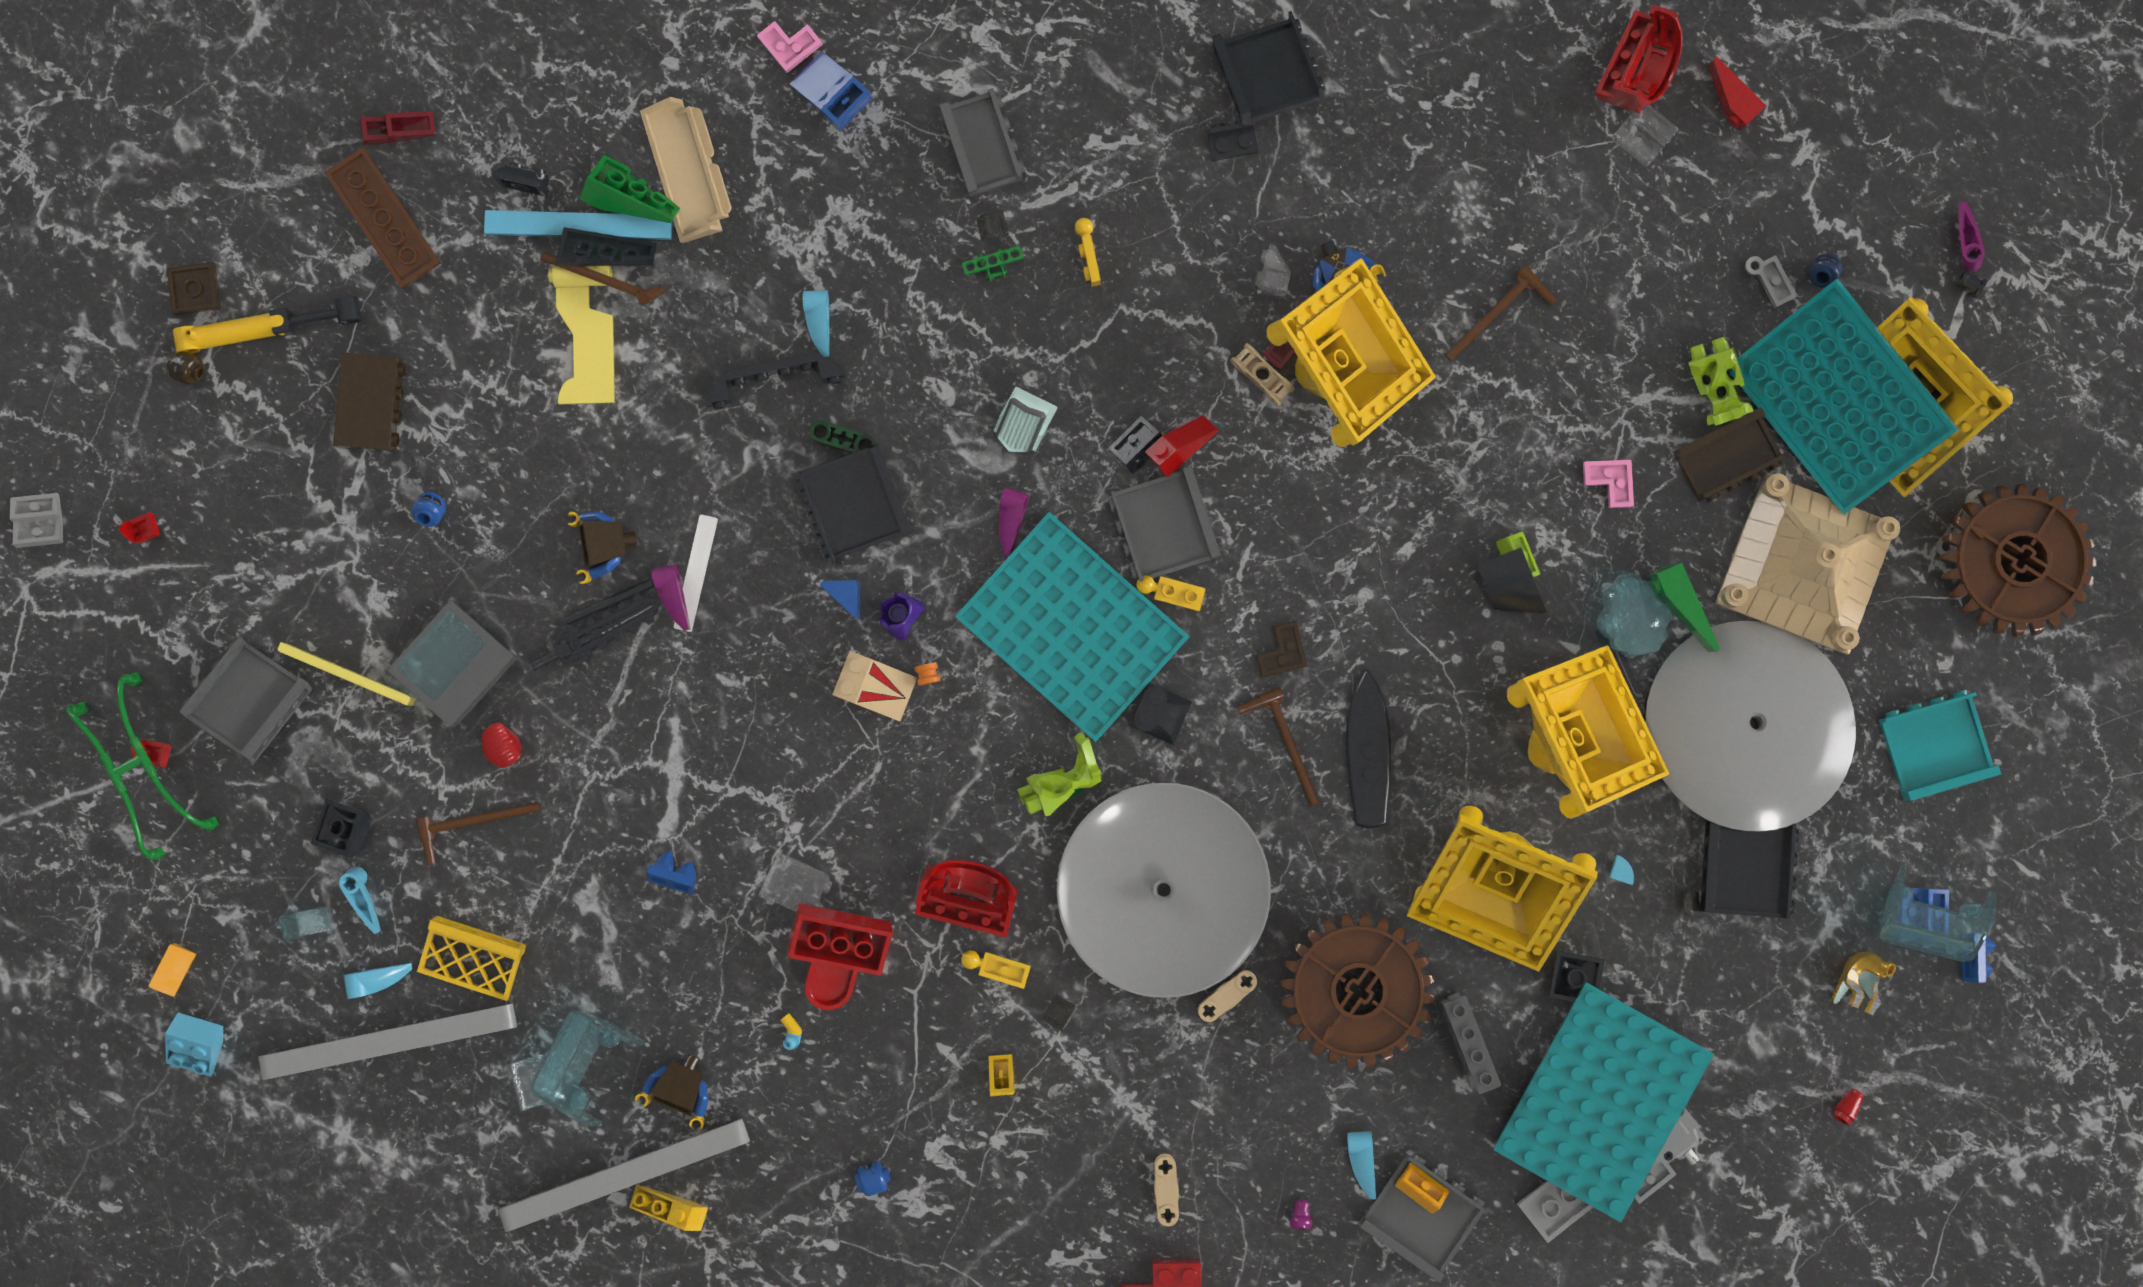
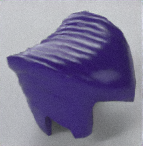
(900, 614)

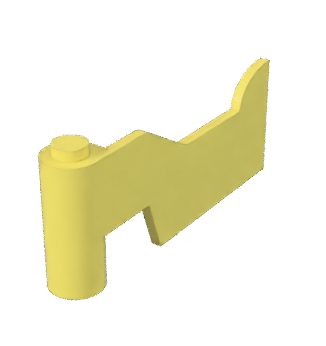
(591, 338)

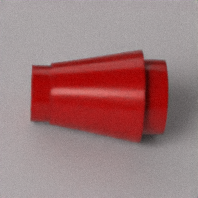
(1848, 1107)

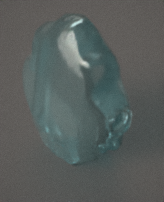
(1633, 616)

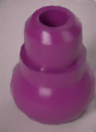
(1301, 1216)

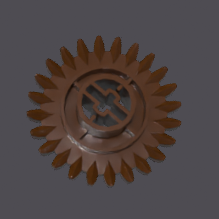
(2048, 553)
(1390, 1014)

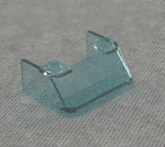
(1935, 928)
(568, 1060)

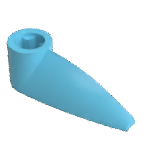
(817, 318)
(359, 897)
(374, 980)
(1362, 1160)

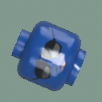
(428, 509)
(872, 1179)

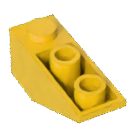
(669, 1208)

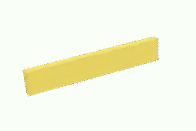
(346, 674)

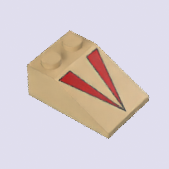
(874, 686)

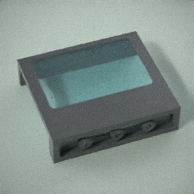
(451, 663)

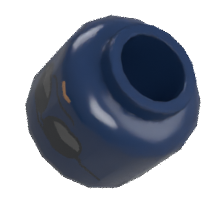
(1825, 270)

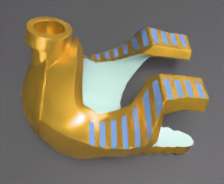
(1863, 972)

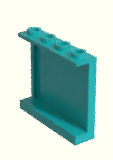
(1937, 746)

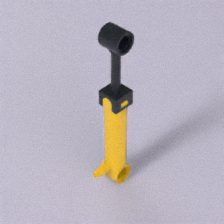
(275, 323)

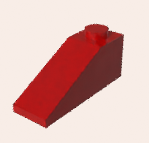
(1735, 97)
(1180, 444)

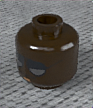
(185, 367)

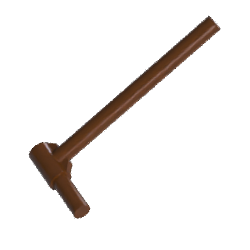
(1526, 280)
(644, 296)
(1273, 699)
(427, 828)

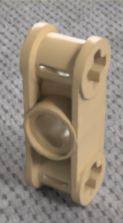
(1268, 386)
(1227, 995)
(1166, 1190)

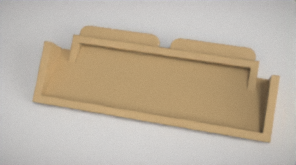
(685, 167)

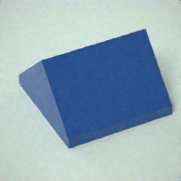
(847, 594)

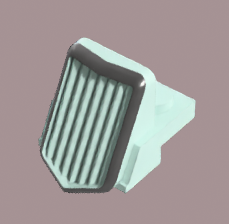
(1023, 422)

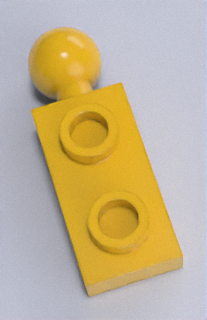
(1084, 228)
(1173, 592)
(997, 968)

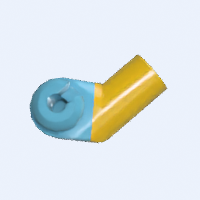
(793, 1032)

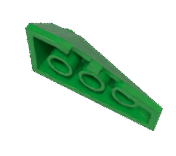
(616, 190)
(1678, 594)

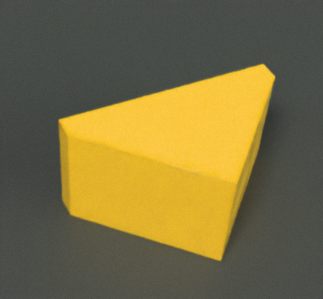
(1001, 1075)

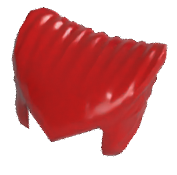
(501, 745)

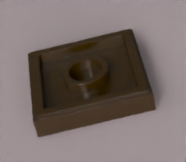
(193, 288)

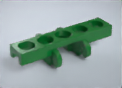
(1001, 263)

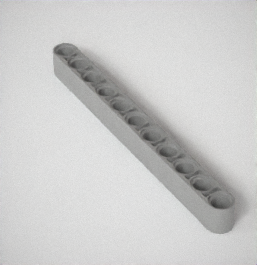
(387, 1041)
(623, 1175)

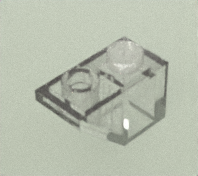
(1275, 274)

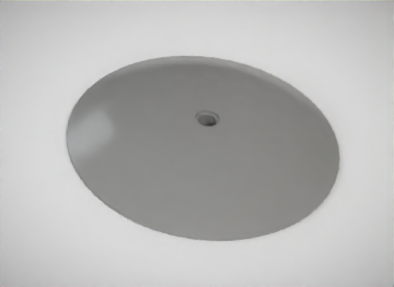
(1723, 765)
(1173, 940)

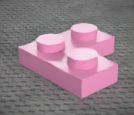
(789, 51)
(1614, 474)

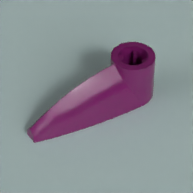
(1970, 239)
(1011, 514)
(671, 593)

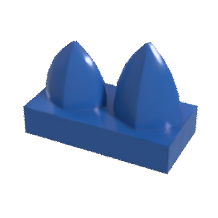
(662, 874)
(1978, 969)

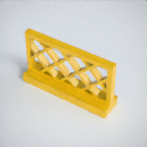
(482, 941)

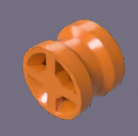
(927, 674)

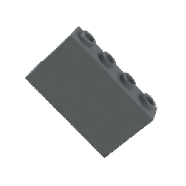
(982, 143)
(1468, 1043)

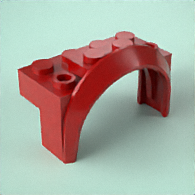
(1658, 66)
(971, 880)

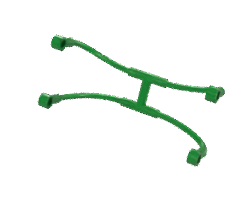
(142, 758)

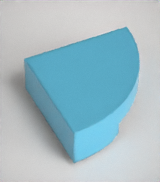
(1622, 871)

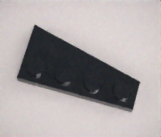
(600, 249)

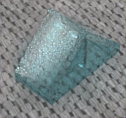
(305, 923)

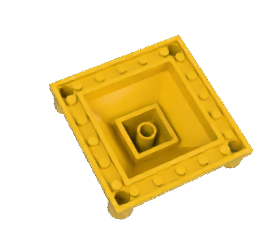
(1353, 352)
(1949, 377)
(1588, 731)
(1502, 891)

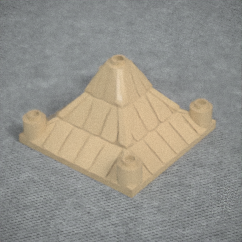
(1806, 564)

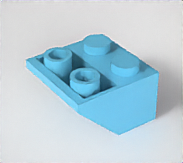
(193, 1044)

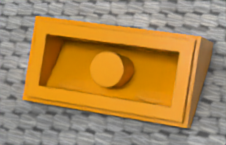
(172, 969)
(1422, 1188)

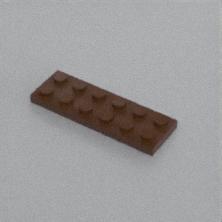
(382, 218)

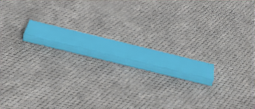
(552, 224)

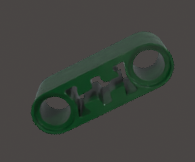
(839, 432)

